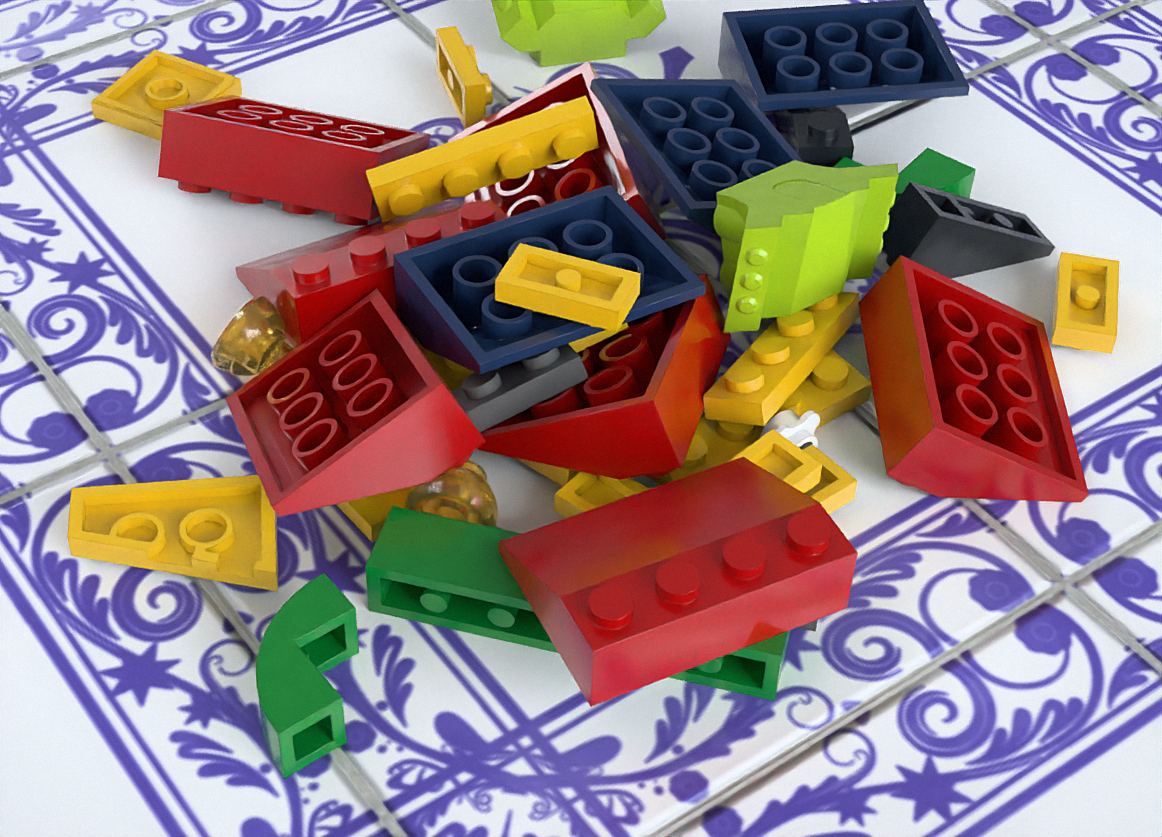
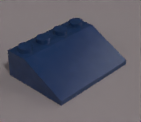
(838, 55)
(694, 136)
(450, 284)

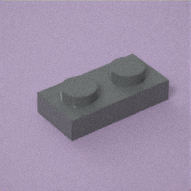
(519, 385)

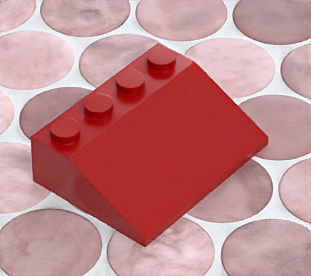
(281, 155)
(609, 164)
(333, 274)
(966, 392)
(636, 404)
(351, 414)
(680, 575)

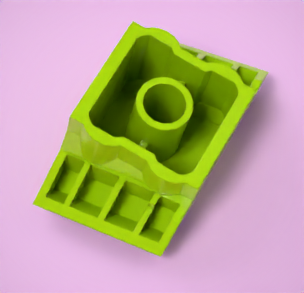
(575, 29)
(799, 236)

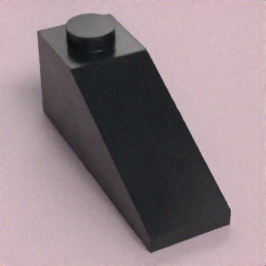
(816, 134)
(959, 233)

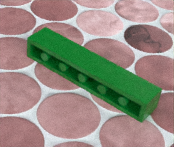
(457, 580)

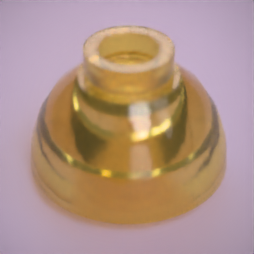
(251, 340)
(457, 495)

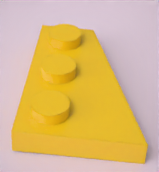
(182, 527)

